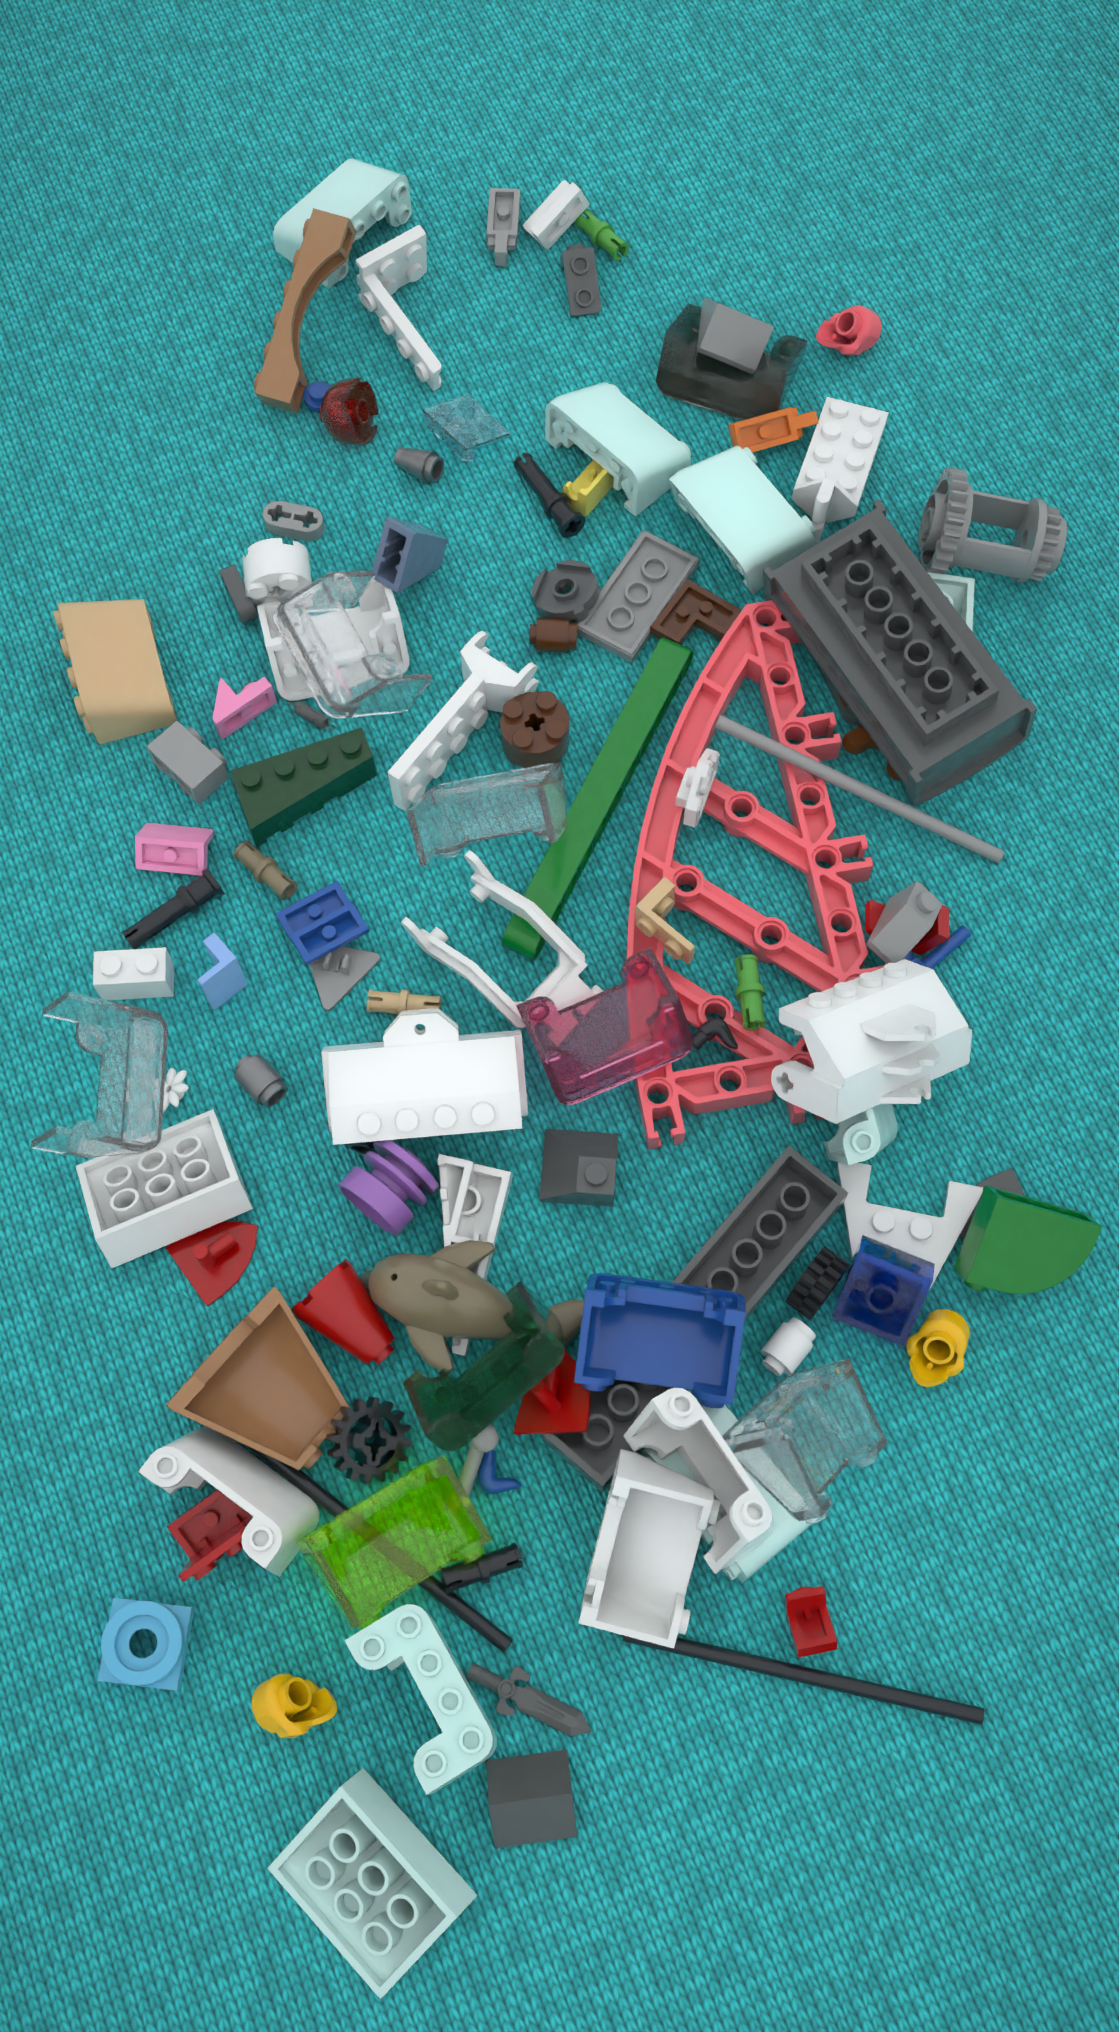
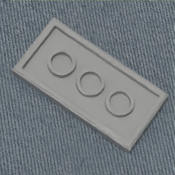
(637, 595)

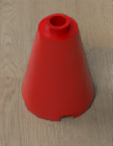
(346, 1315)

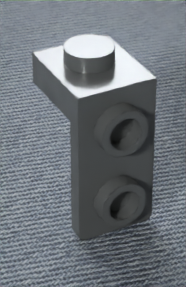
(581, 280)

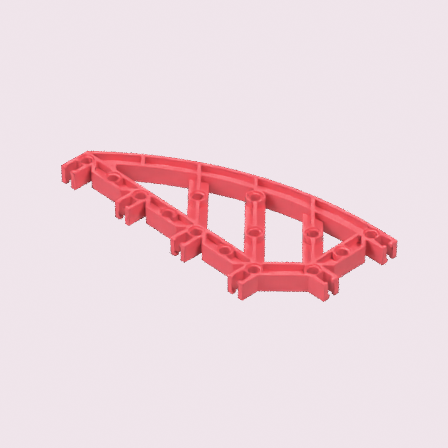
(764, 657)

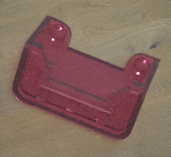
(609, 1034)

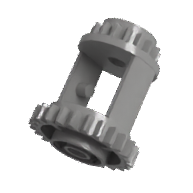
(946, 522)

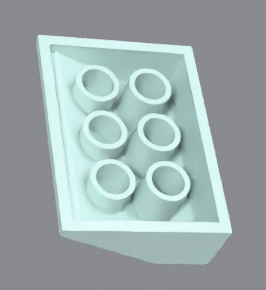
(371, 1882)

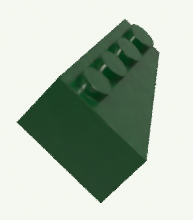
(301, 781)

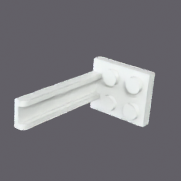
(380, 276)

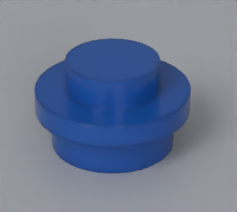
(314, 394)

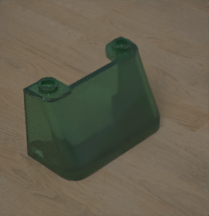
(460, 1408)

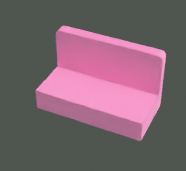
(172, 848)

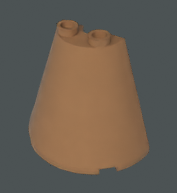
(265, 1387)

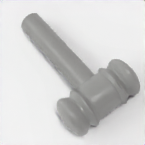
(481, 1443)

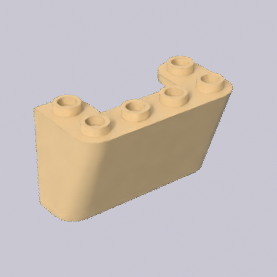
(114, 668)

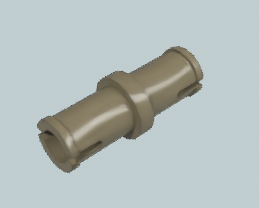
(265, 870)

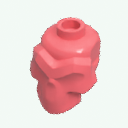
(850, 331)

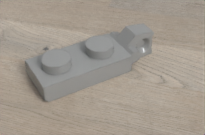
(503, 222)

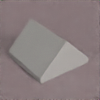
(732, 336)

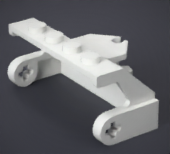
(873, 1042)

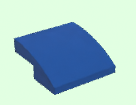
(322, 923)

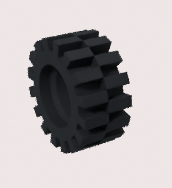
(817, 1283)

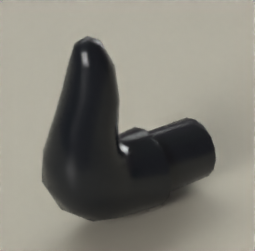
(712, 1028)

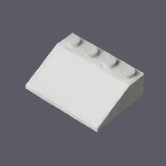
(163, 1193)

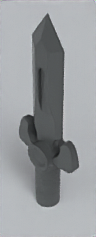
(530, 1700)

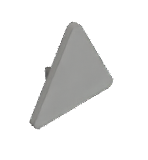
(340, 972)

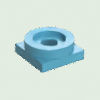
(162, 1668)

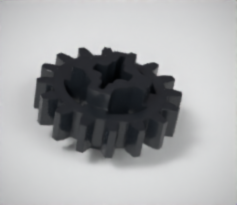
(370, 1454)

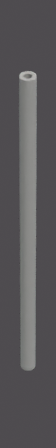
(859, 789)

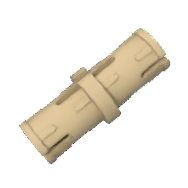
(396, 1002)

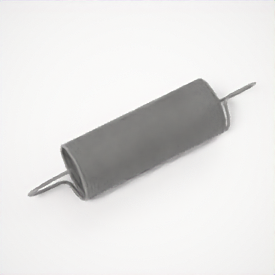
(311, 715)

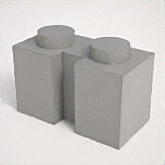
(188, 761)

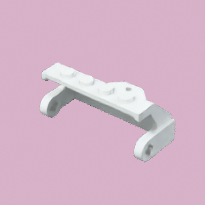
(424, 1082)

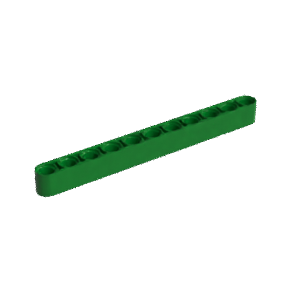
(601, 792)

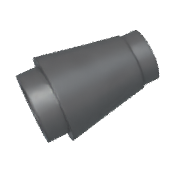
(420, 463)

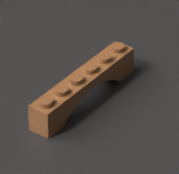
(323, 250)

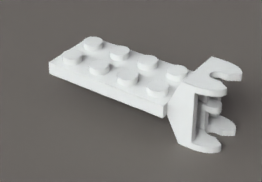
(485, 687)

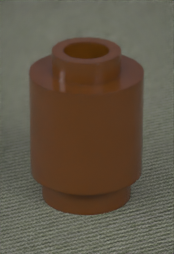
(553, 635)

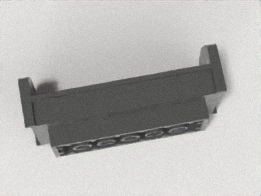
(900, 656)

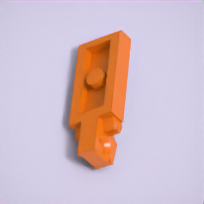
(771, 429)

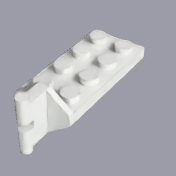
(838, 462)

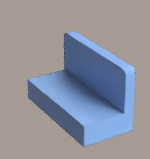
(225, 977)

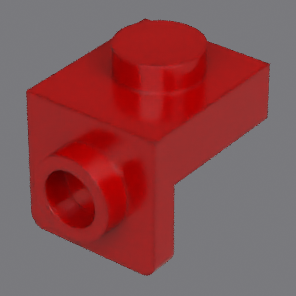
(809, 1621)

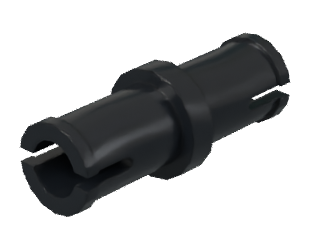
(482, 1568)

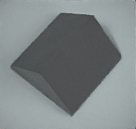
(530, 1798)

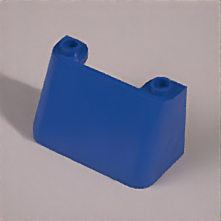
(661, 1336)

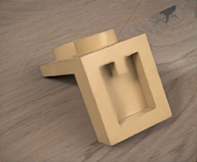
(647, 912)

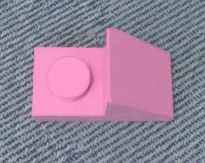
(235, 710)

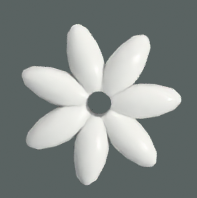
(174, 1088)

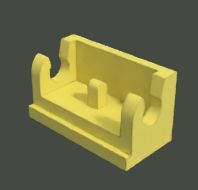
(589, 488)

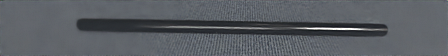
(430, 1584)
(820, 1679)

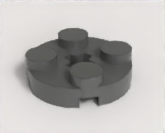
(570, 605)

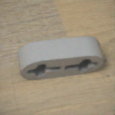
(293, 520)

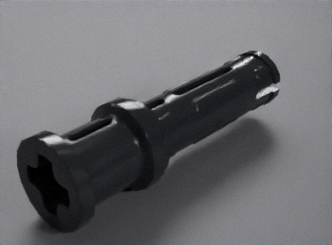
(555, 503)
(187, 900)

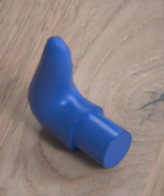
(487, 1476)

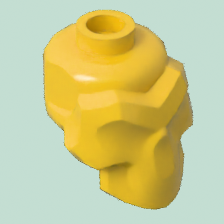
(938, 1347)
(291, 1705)

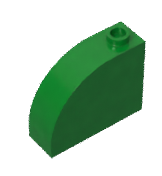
(1023, 1243)

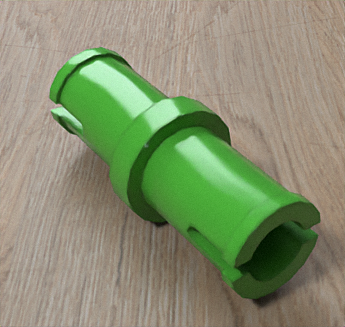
(602, 235)
(750, 992)

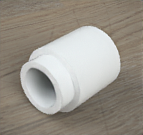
(788, 1347)

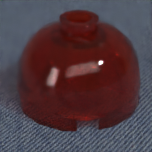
(349, 411)

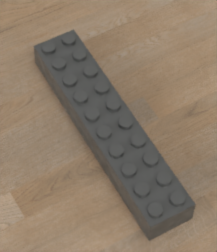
(742, 1256)

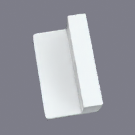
(556, 214)

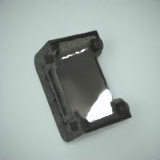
(717, 385)

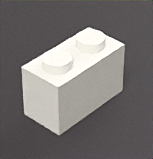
(133, 974)

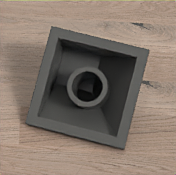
(579, 1167)

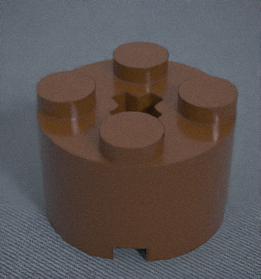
(534, 729)

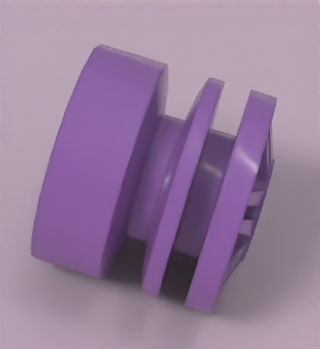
(383, 1192)

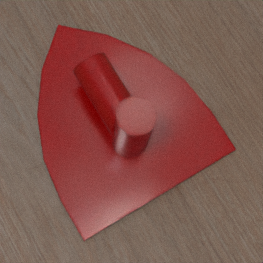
(215, 1257)
(555, 1403)

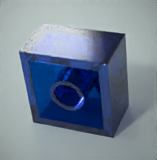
(883, 1290)

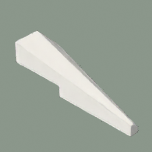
(471, 1210)

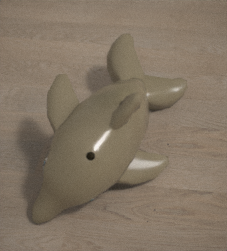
(445, 1299)

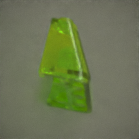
(394, 1540)

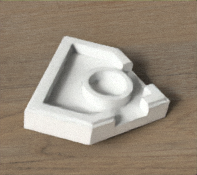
(696, 786)

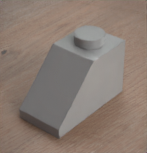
(904, 922)

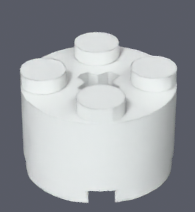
(275, 570)

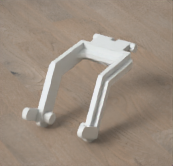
(560, 985)

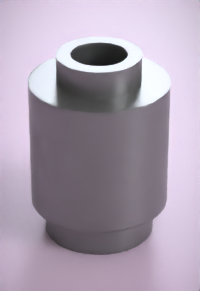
(260, 1080)

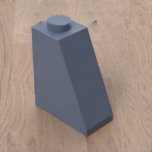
(407, 554)

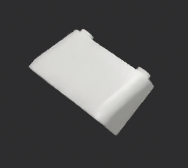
(374, 620)
(680, 1424)
(278, 1508)
(646, 1551)

